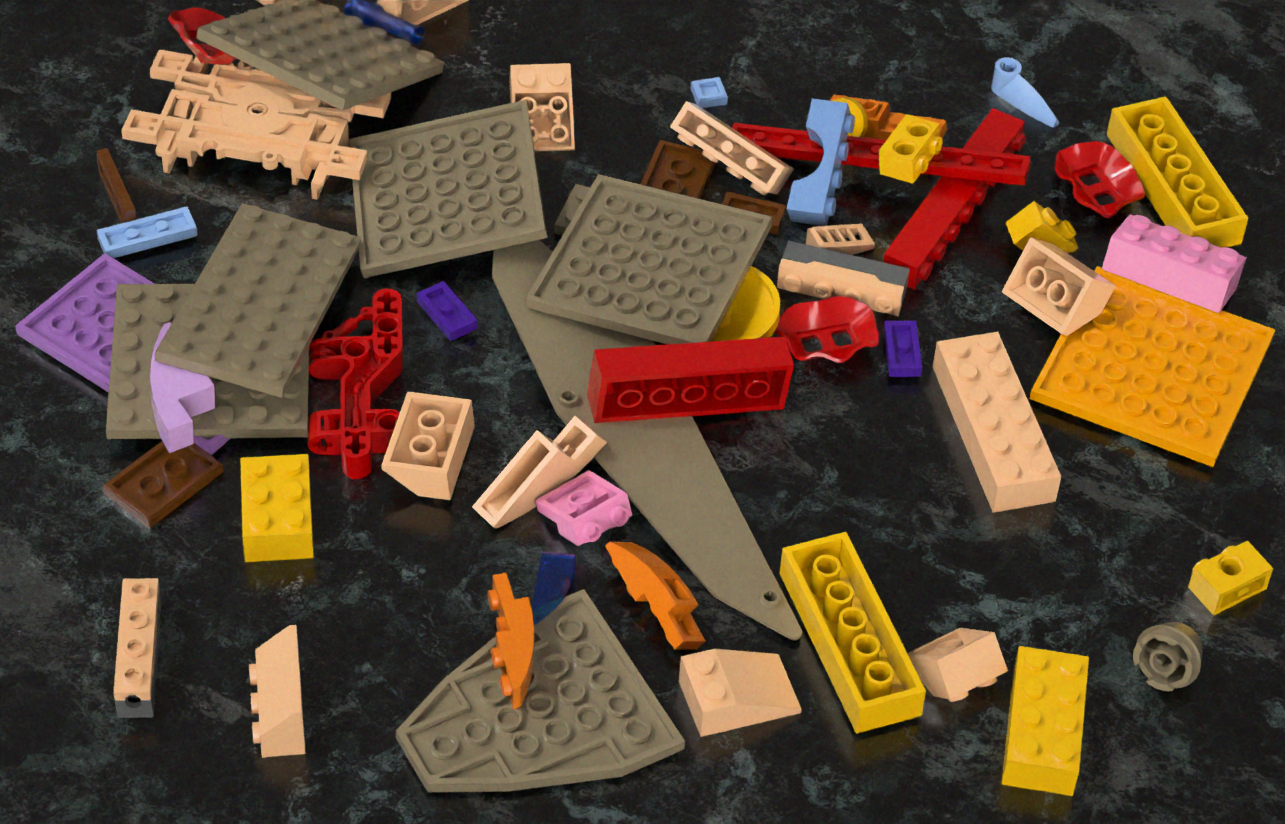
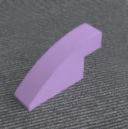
(177, 398)

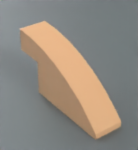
(537, 471)

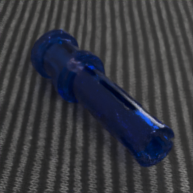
(375, 16)

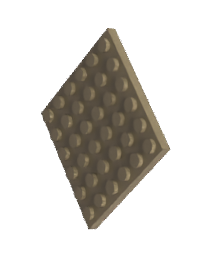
(321, 51)
(447, 189)
(649, 262)
(238, 410)

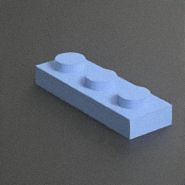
(147, 232)

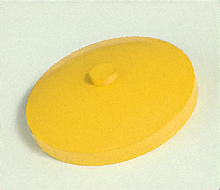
(753, 310)

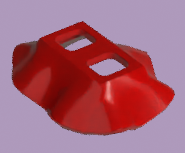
(187, 23)
(1109, 166)
(824, 319)

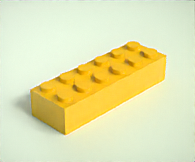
(1176, 172)
(852, 632)

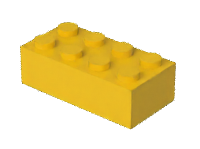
(1045, 721)

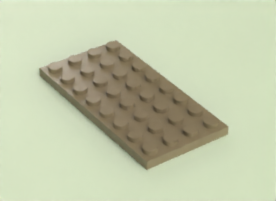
(259, 300)

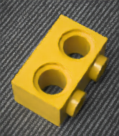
(910, 148)

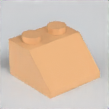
(959, 663)

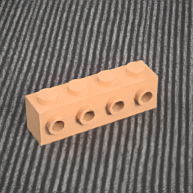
(732, 148)

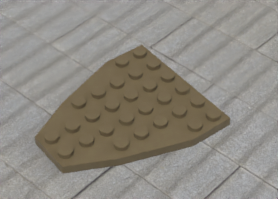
(578, 723)

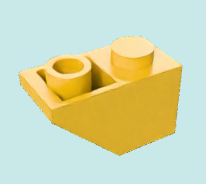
(1043, 225)

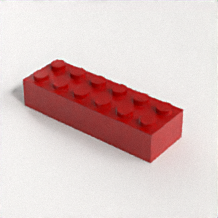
(689, 379)

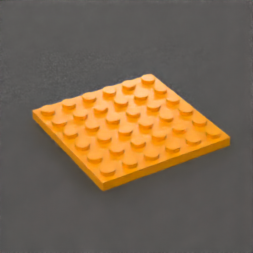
(1156, 369)

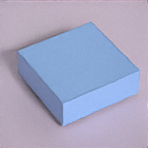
(709, 92)

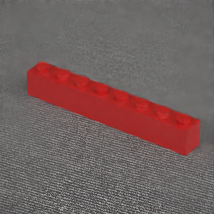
(951, 202)

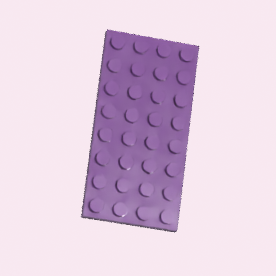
(79, 326)

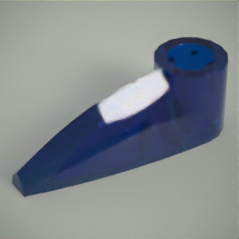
(553, 581)

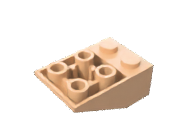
(549, 102)

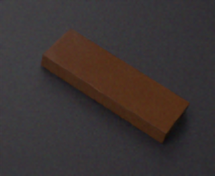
(115, 186)

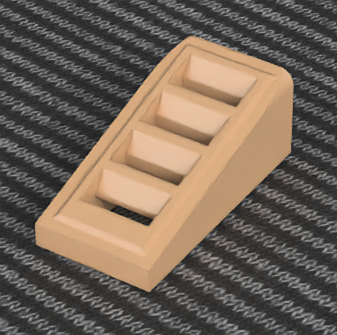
(826, 238)

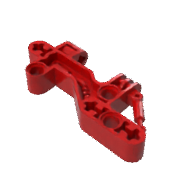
(365, 370)

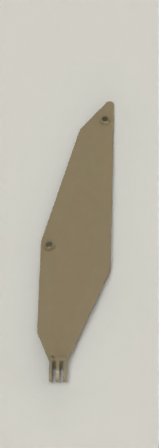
(654, 461)

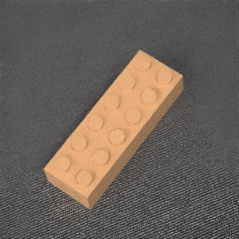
(996, 422)

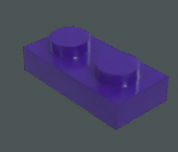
(447, 311)
(902, 349)

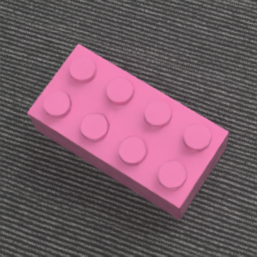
(1174, 262)

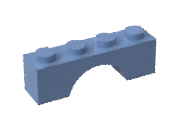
(812, 197)

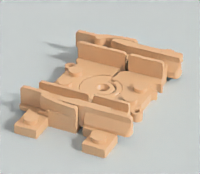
(221, 115)

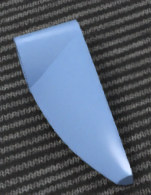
(1019, 93)

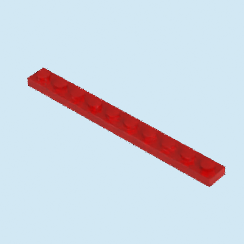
(865, 153)

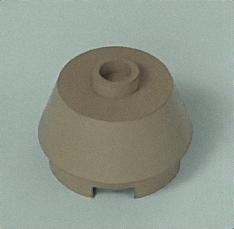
(1169, 655)

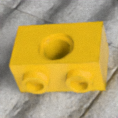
(1230, 577)

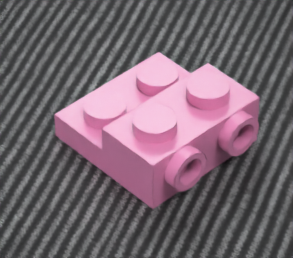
(585, 507)

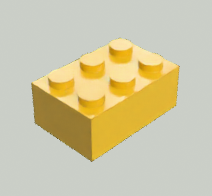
(276, 508)

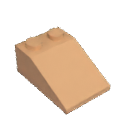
(735, 689)

